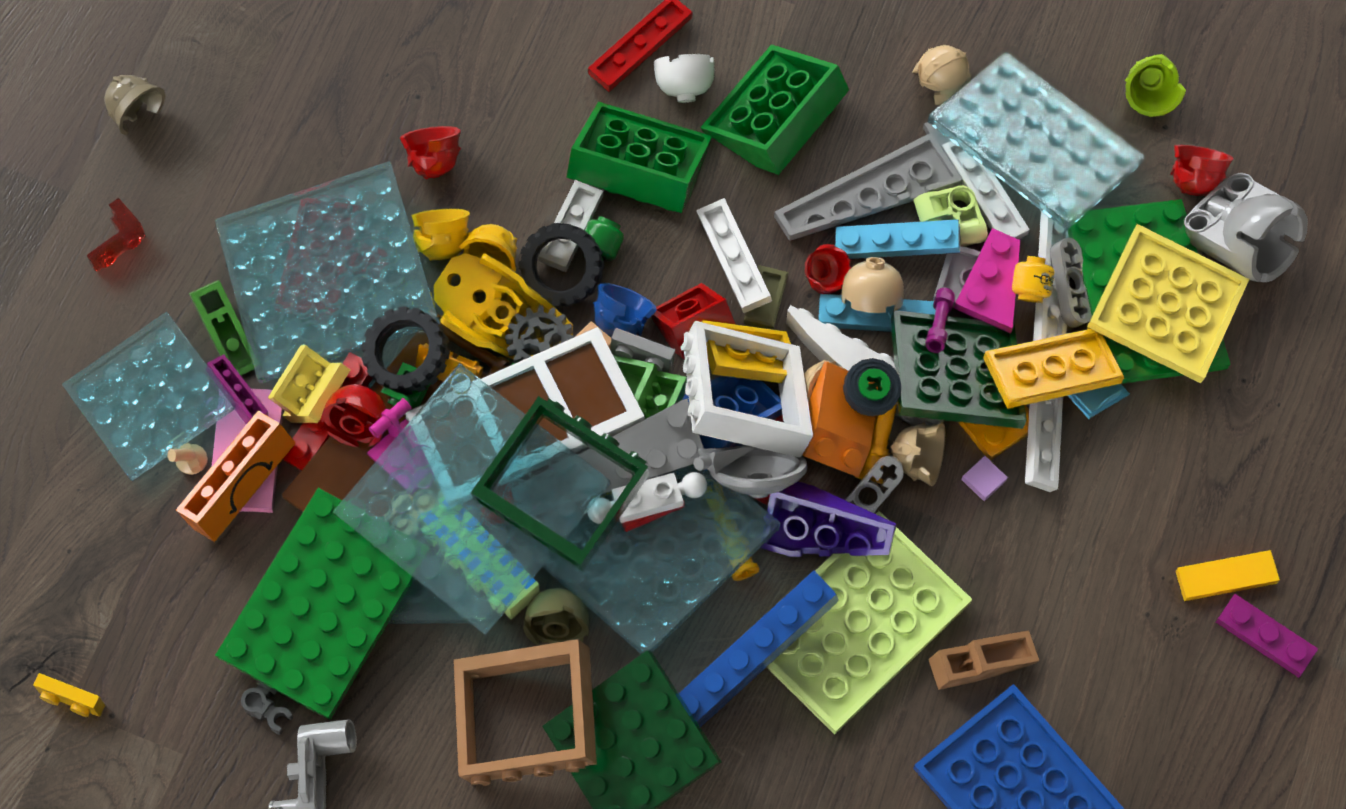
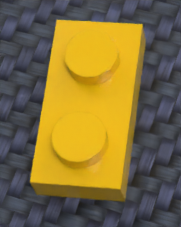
(81, 701)

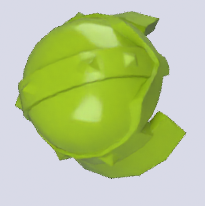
(1154, 86)

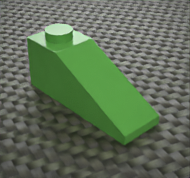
(223, 325)

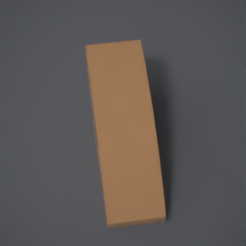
(983, 659)

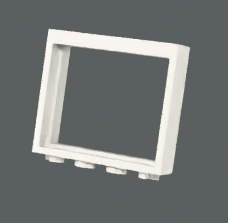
(708, 420)

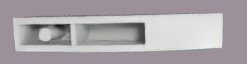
(830, 344)

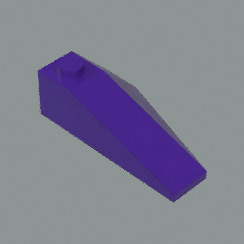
(825, 525)

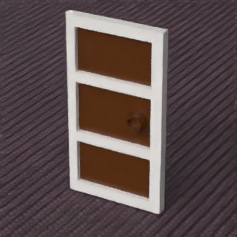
(579, 377)

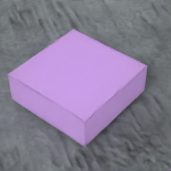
(984, 478)

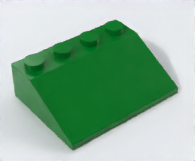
(776, 107)
(638, 157)

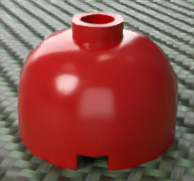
(351, 413)

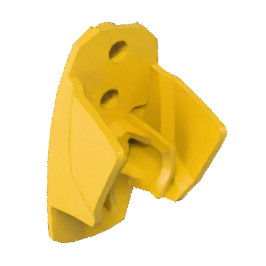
(488, 321)

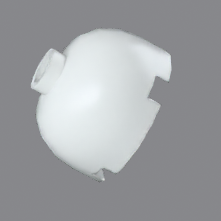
(685, 75)

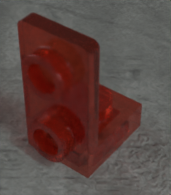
(127, 238)

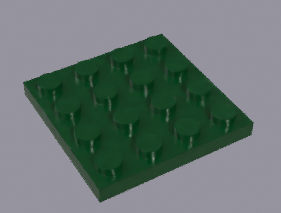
(956, 380)
(642, 738)

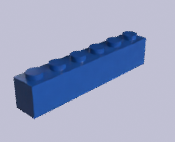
(758, 647)

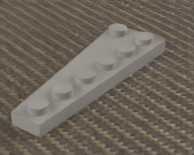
(872, 189)
(660, 440)

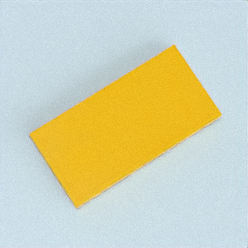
(1053, 367)

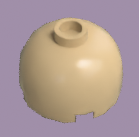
(873, 286)

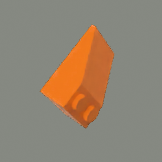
(839, 432)

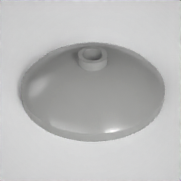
(761, 473)

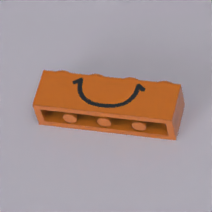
(236, 476)

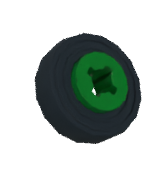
(863, 395)

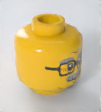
(1033, 280)

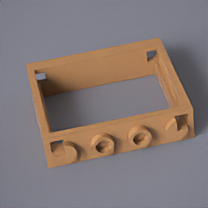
(518, 660)

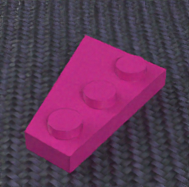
(989, 285)

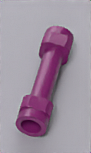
(937, 335)

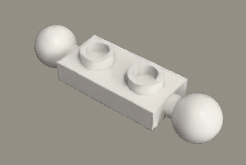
(653, 497)

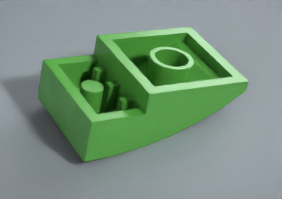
(650, 387)

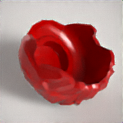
(827, 268)

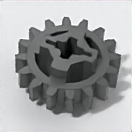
(550, 334)

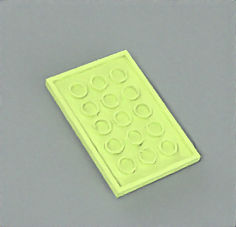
(877, 627)

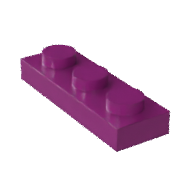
(1266, 635)

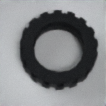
(593, 257)
(388, 325)

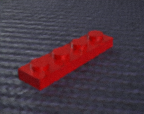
(639, 43)
(312, 436)

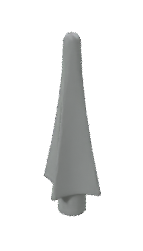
(717, 458)

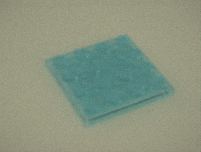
(149, 396)

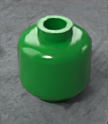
(607, 236)

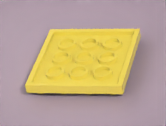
(1168, 303)

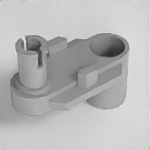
(313, 744)

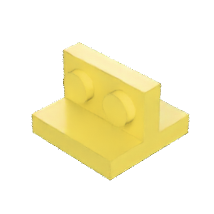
(307, 386)

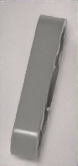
(1064, 255)
(877, 472)

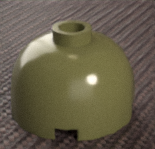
(556, 617)

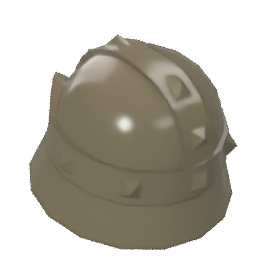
(126, 97)

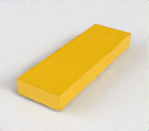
(1227, 575)

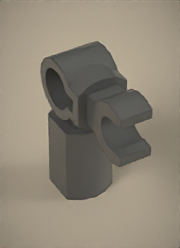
(258, 705)

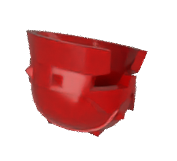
(432, 150)
(1199, 169)

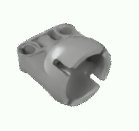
(1246, 228)

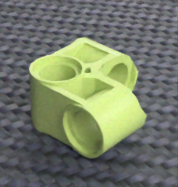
(940, 206)

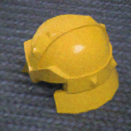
(440, 232)
(493, 241)

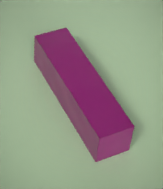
(246, 401)

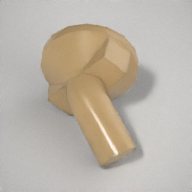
(189, 459)

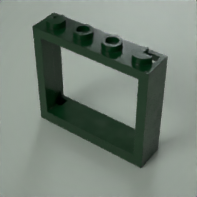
(581, 430)

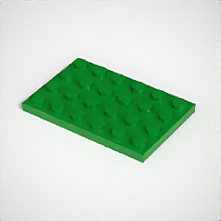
(1102, 241)
(316, 610)

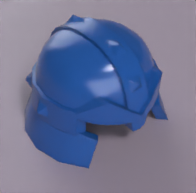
(621, 309)

